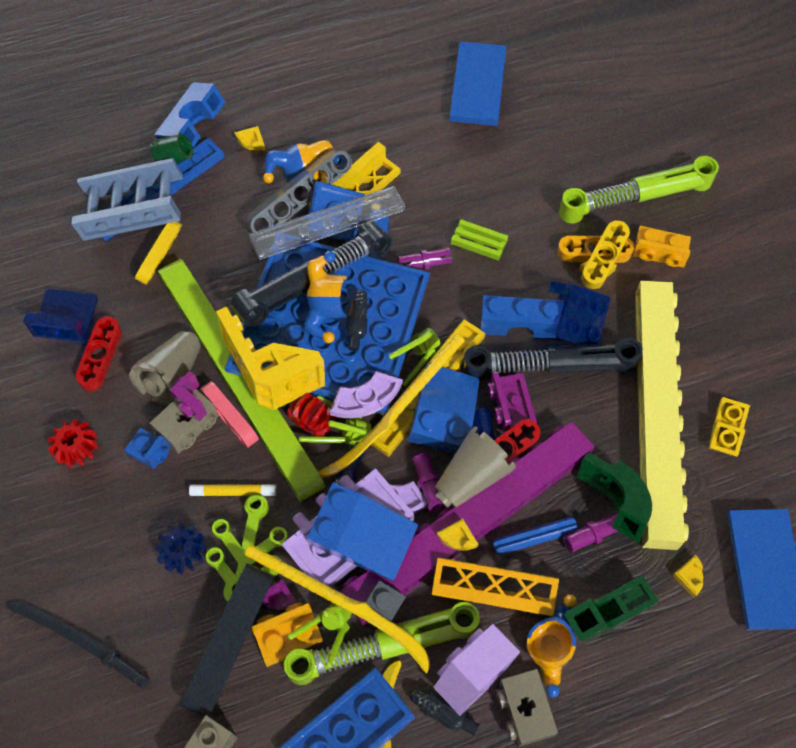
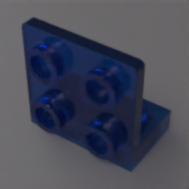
(581, 314)
(63, 316)

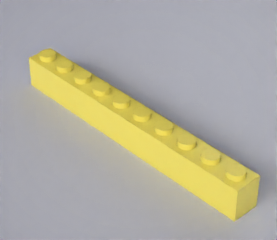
(660, 416)

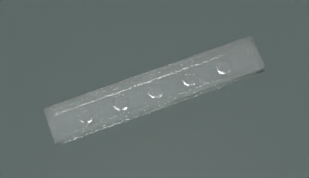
(326, 222)

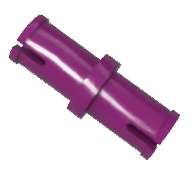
(426, 259)
(427, 481)
(590, 533)

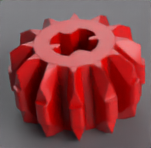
(310, 415)
(83, 440)

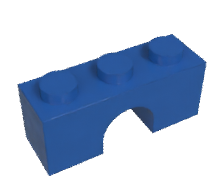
(197, 103)
(504, 313)

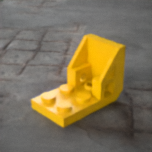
(289, 376)

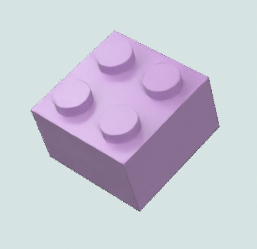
(475, 668)

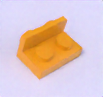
(662, 247)
(273, 633)

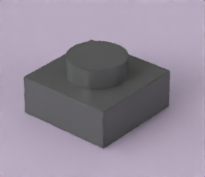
(385, 600)

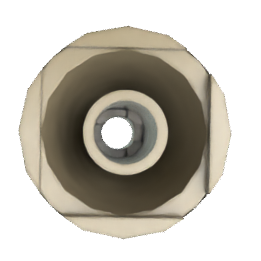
(164, 366)
(472, 469)

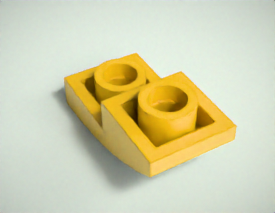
(729, 427)

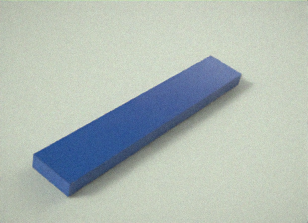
(204, 157)

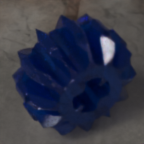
(170, 554)

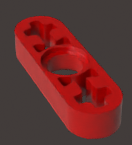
(100, 365)
(516, 430)

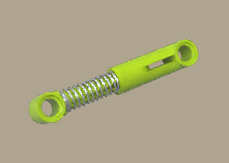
(642, 188)
(383, 644)

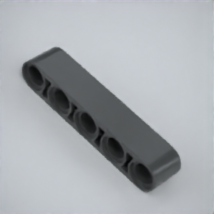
(306, 182)

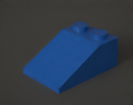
(444, 411)
(362, 532)

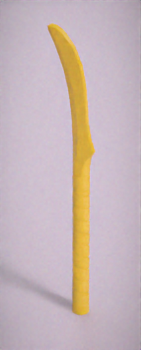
(386, 422)
(356, 607)

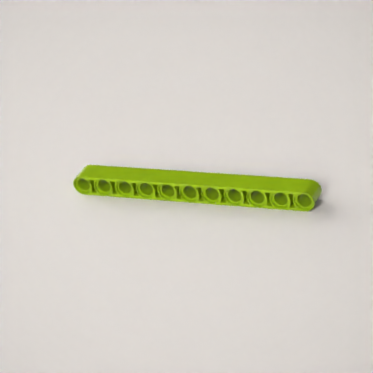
(267, 423)

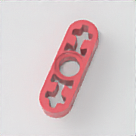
(230, 415)

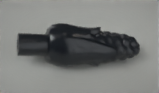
(357, 320)
(442, 712)

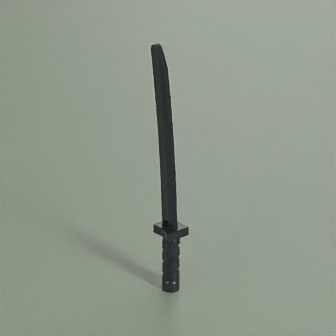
(109, 658)

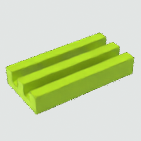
(480, 236)

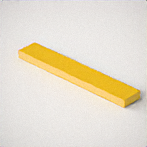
(400, 427)

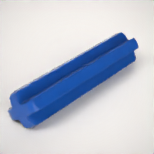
(534, 535)

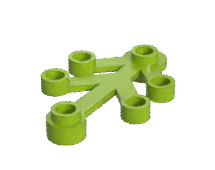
(236, 550)

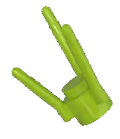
(422, 344)
(353, 429)
(333, 619)

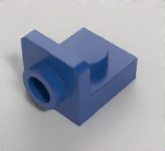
(148, 448)

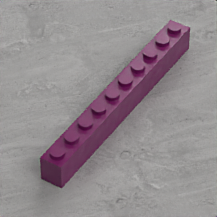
(482, 513)

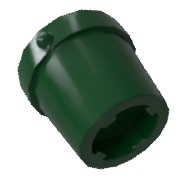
(174, 147)

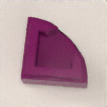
(279, 597)

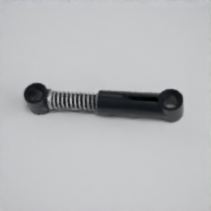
(256, 304)
(556, 359)

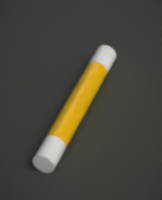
(233, 490)

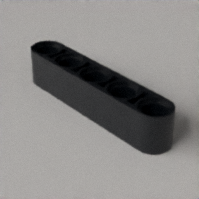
(227, 641)

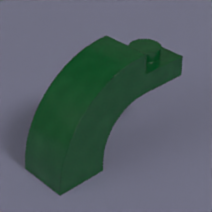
(625, 491)
(611, 610)

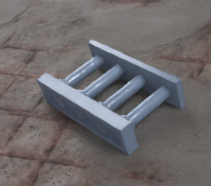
(132, 216)

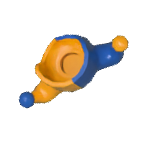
(296, 159)
(323, 297)
(553, 645)

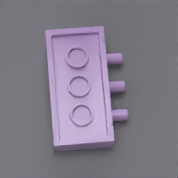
(324, 565)

